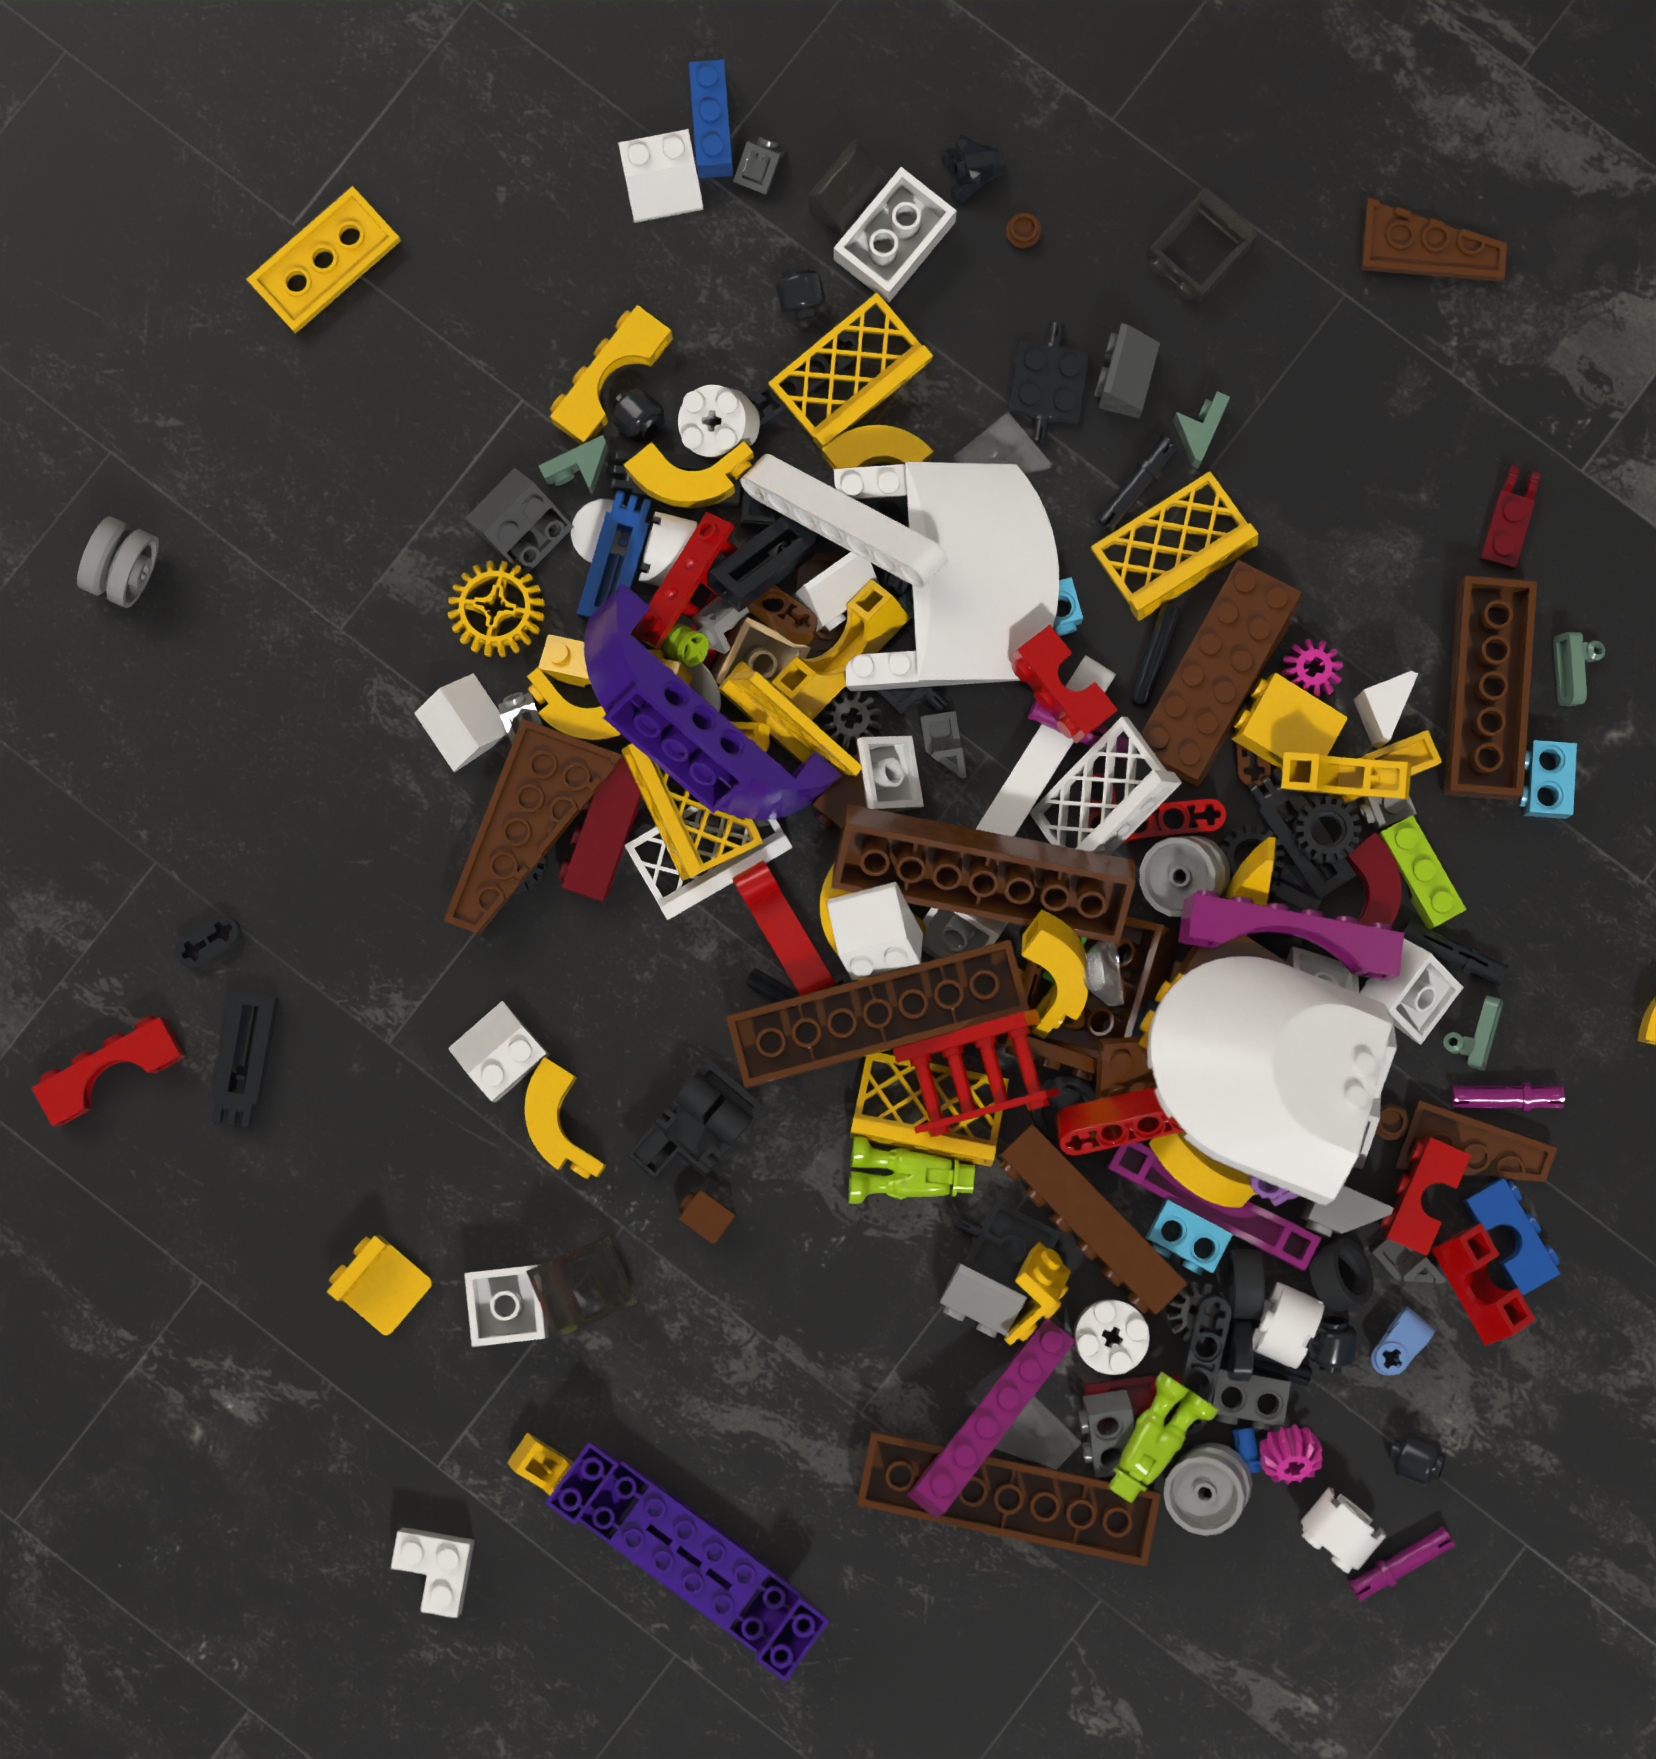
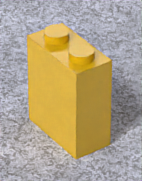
(1286, 721)

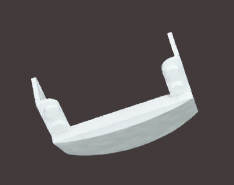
(991, 590)

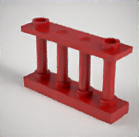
(682, 581)
(984, 1038)

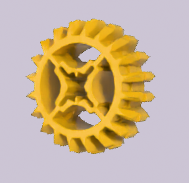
(479, 605)

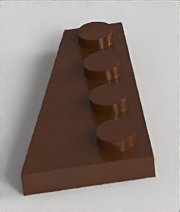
(1491, 1147)

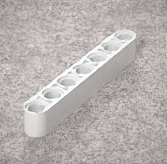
(844, 520)
(1038, 762)

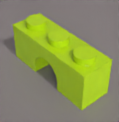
(1429, 884)

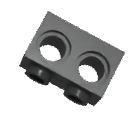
(1249, 1395)
(1107, 1433)

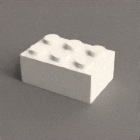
(894, 234)

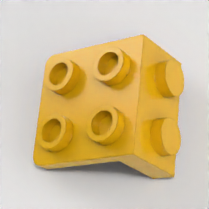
(1045, 1281)
(380, 1284)

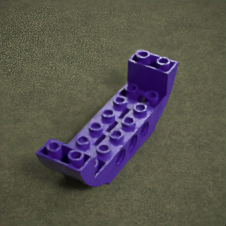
(683, 730)
(690, 1557)

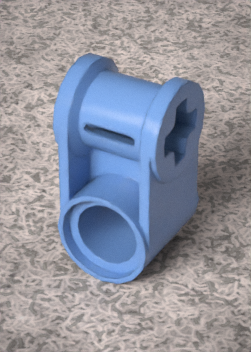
(1405, 1337)

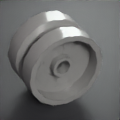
(117, 562)
(1164, 870)
(1208, 1488)

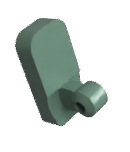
(1569, 664)
(1479, 1048)

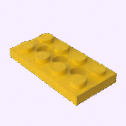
(323, 236)

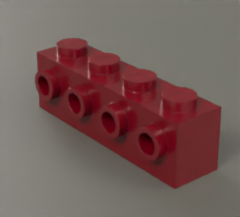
(602, 837)

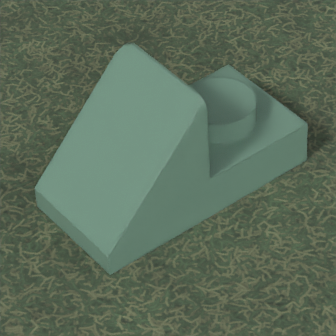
(1198, 435)
(586, 458)

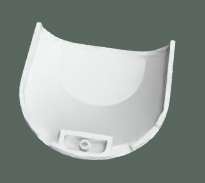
(1270, 1070)

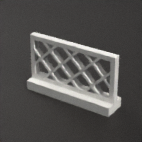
(1134, 809)
(715, 878)

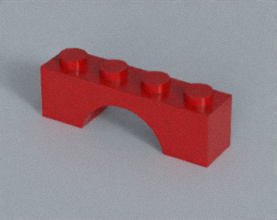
(68, 1092)

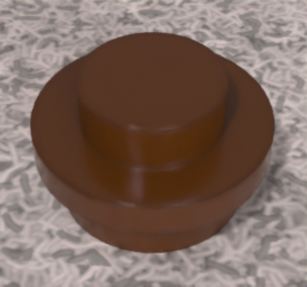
(1023, 230)
(1392, 1122)

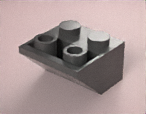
(1127, 379)
(519, 521)

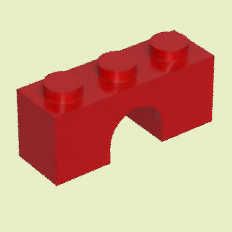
(1075, 711)
(1432, 1164)
(1491, 1310)

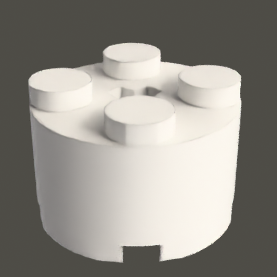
(703, 409)
(664, 546)
(1287, 1325)
(1130, 1328)
(1341, 1530)

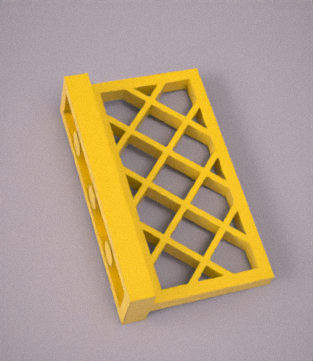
(870, 395)
(1198, 564)
(788, 724)
(671, 825)
(901, 1134)

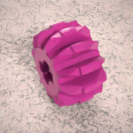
(1304, 658)
(1291, 1454)

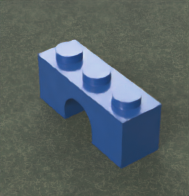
(710, 118)
(1530, 1261)

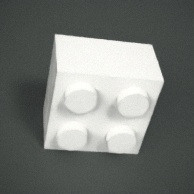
(503, 1307)

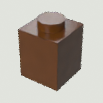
(705, 1215)

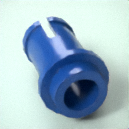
(1246, 1446)

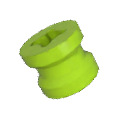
(686, 645)

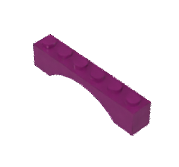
(1362, 949)
(1248, 1223)
(991, 1418)

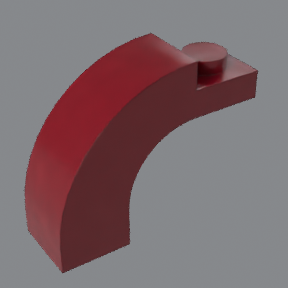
(1380, 880)

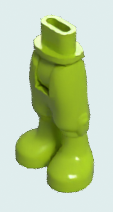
(913, 1176)
(1152, 1442)

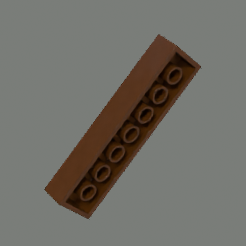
(984, 872)
(876, 1014)
(1015, 1501)

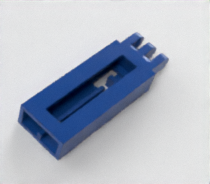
(612, 569)

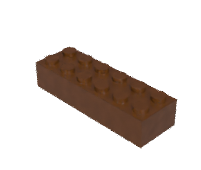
(1220, 671)
(1490, 688)
(1092, 1219)

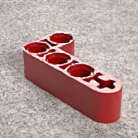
(1155, 825)
(783, 930)
(1113, 1122)

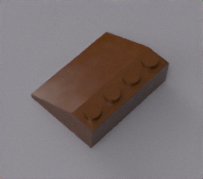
(1144, 965)

